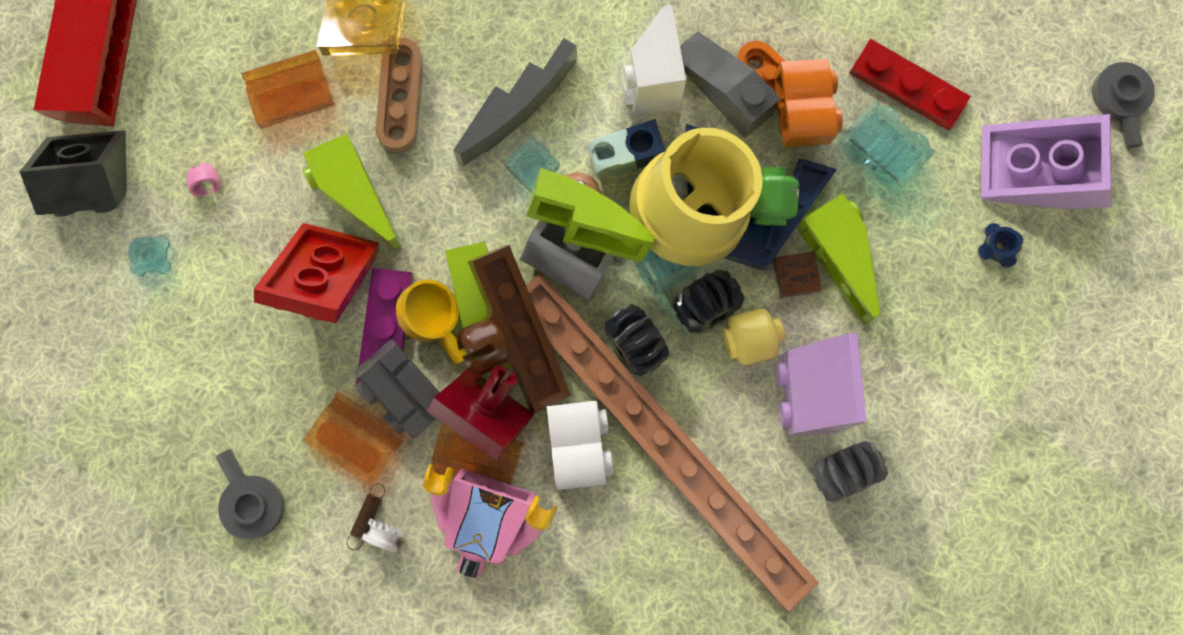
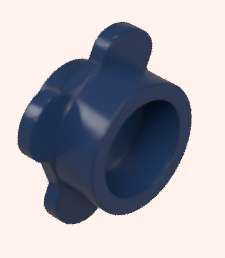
(1008, 237)

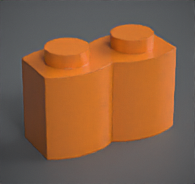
(807, 103)

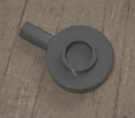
(1124, 93)
(249, 504)

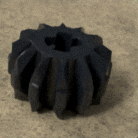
(708, 301)
(636, 340)

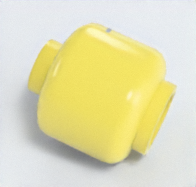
(753, 336)

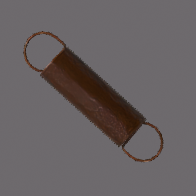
(366, 513)

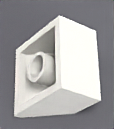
(656, 68)

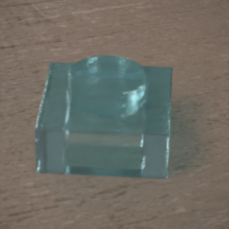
(527, 162)

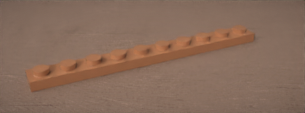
(670, 449)

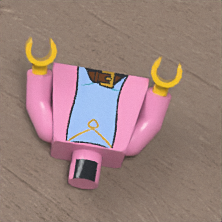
(484, 517)

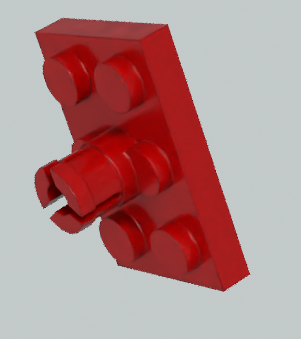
(317, 273)

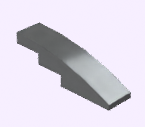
(507, 111)

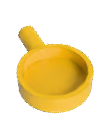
(429, 314)

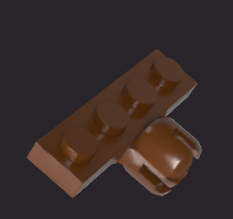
(511, 332)

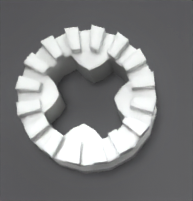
(382, 537)

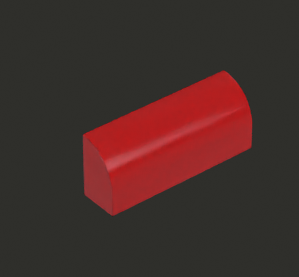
(85, 61)

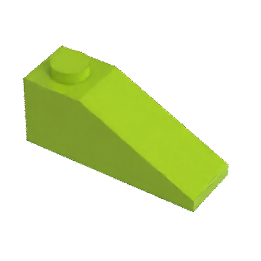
(344, 181)
(843, 249)

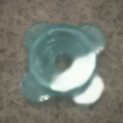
(138, 255)

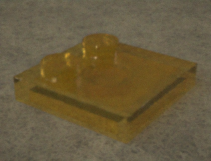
(361, 27)

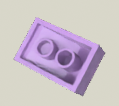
(1049, 163)
(822, 387)

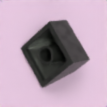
(77, 173)

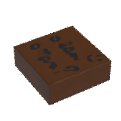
(797, 274)

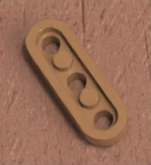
(396, 80)

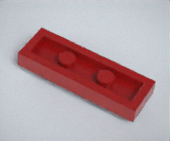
(910, 84)

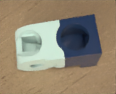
(626, 149)

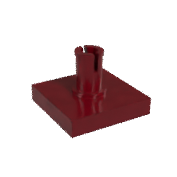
(482, 410)

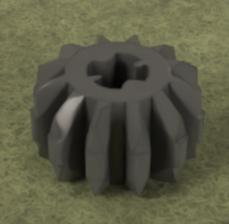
(849, 471)

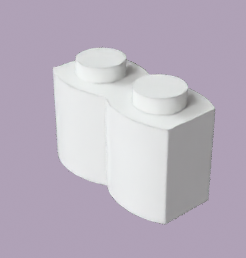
(577, 445)

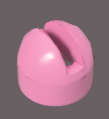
(197, 175)

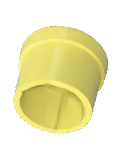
(721, 174)

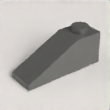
(729, 84)

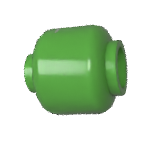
(777, 198)

